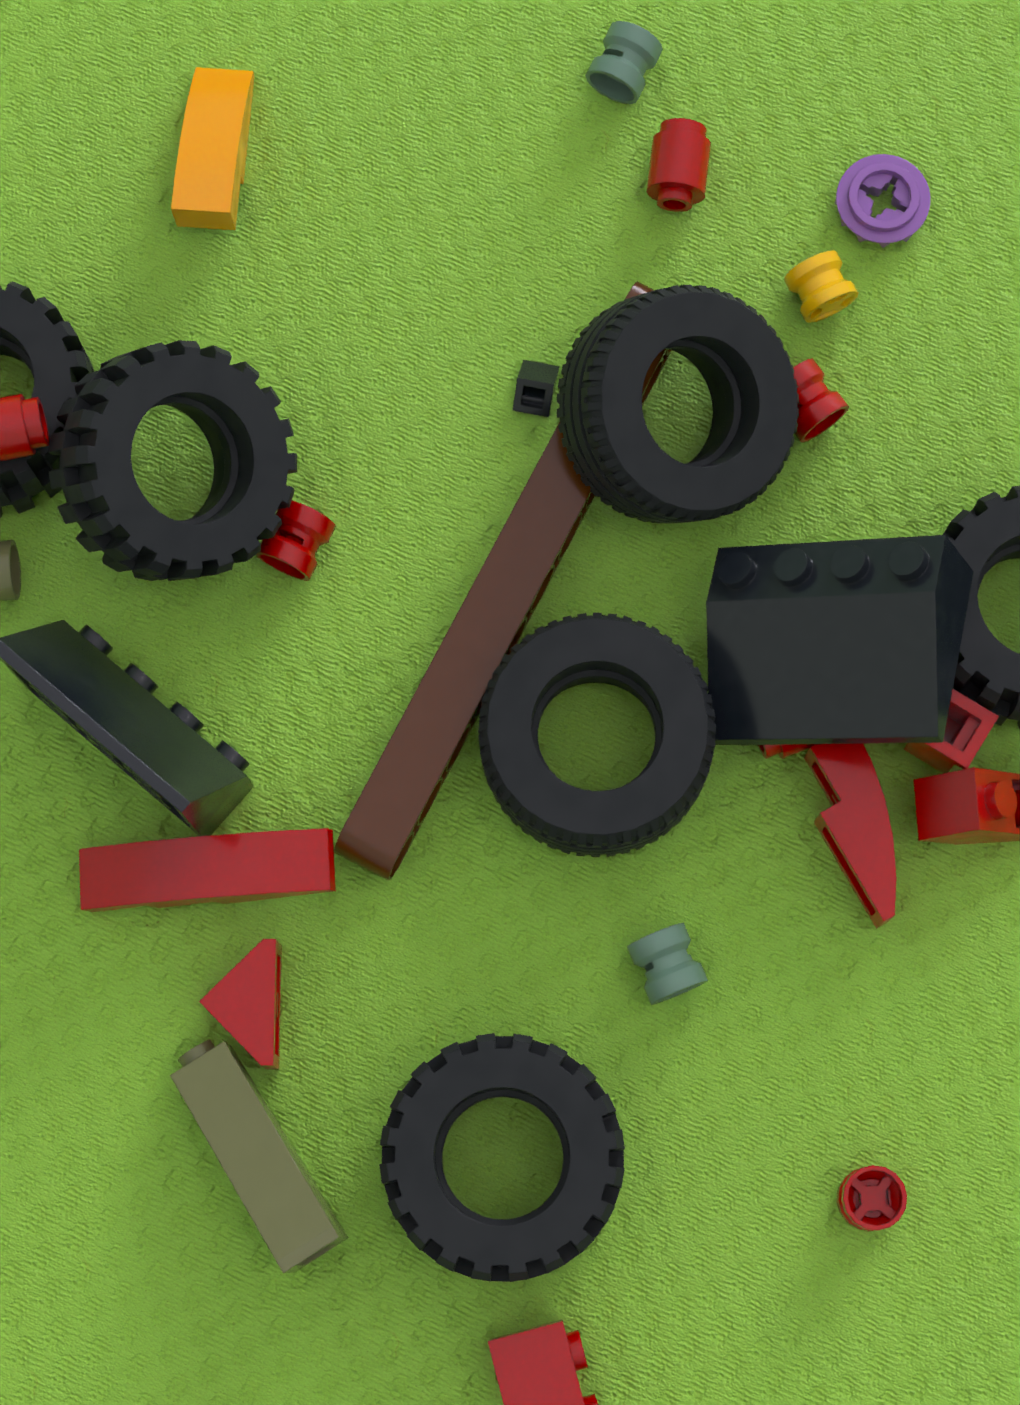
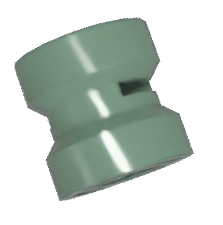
(622, 65)
(667, 963)

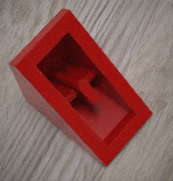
(250, 1002)

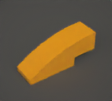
(213, 149)

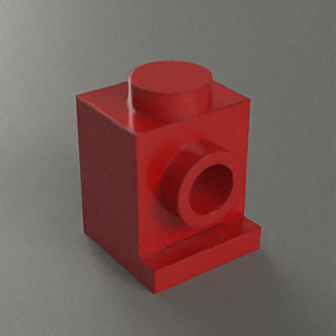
(964, 735)

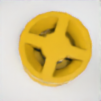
(821, 286)

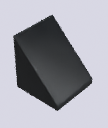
(535, 388)

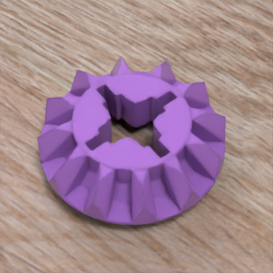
(872, 176)

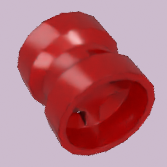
(817, 404)
(297, 541)
(881, 1198)

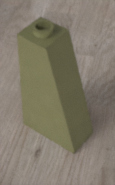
(257, 1156)

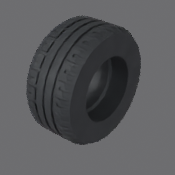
(749, 393)
(610, 653)

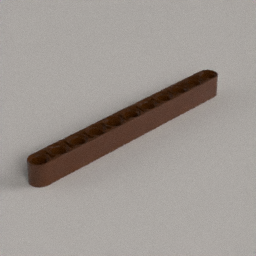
(476, 642)

